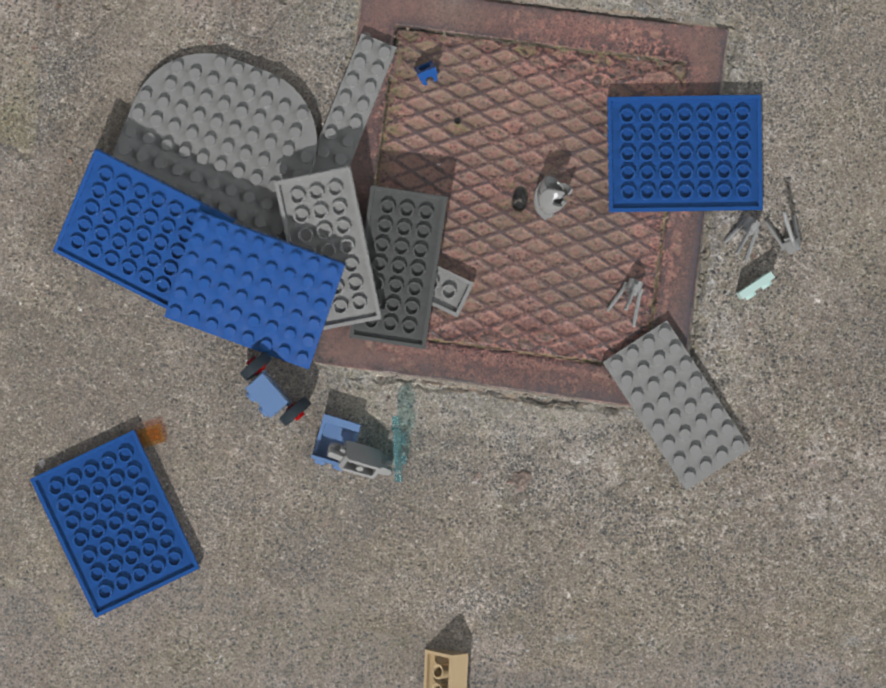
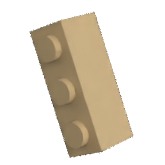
(445, 669)

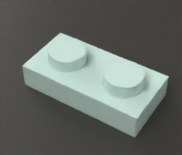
(749, 291)

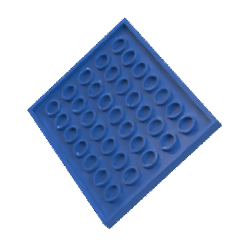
(684, 153)
(130, 227)
(254, 289)
(115, 523)

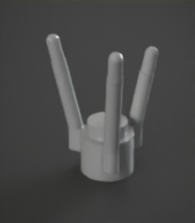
(750, 227)
(791, 243)
(633, 289)

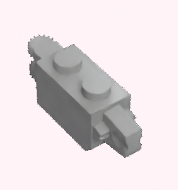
(360, 459)

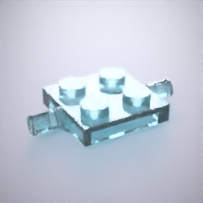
(398, 440)

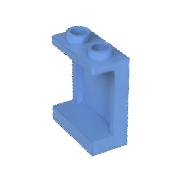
(333, 431)

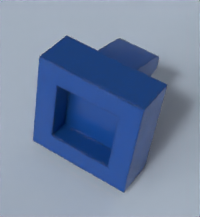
(426, 70)

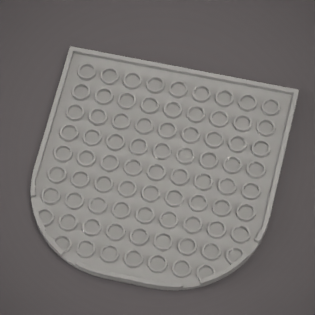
(221, 135)

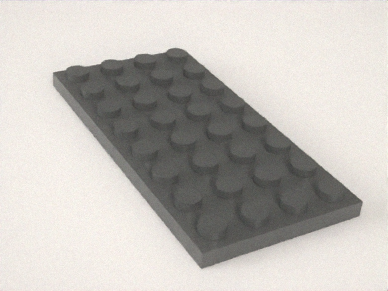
(404, 253)

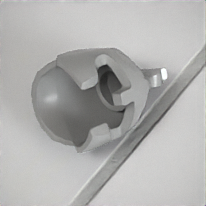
(550, 196)

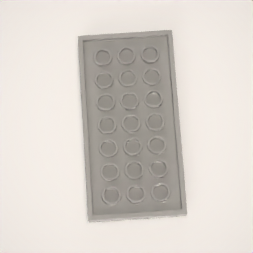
(325, 217)
(676, 405)

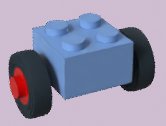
(268, 393)

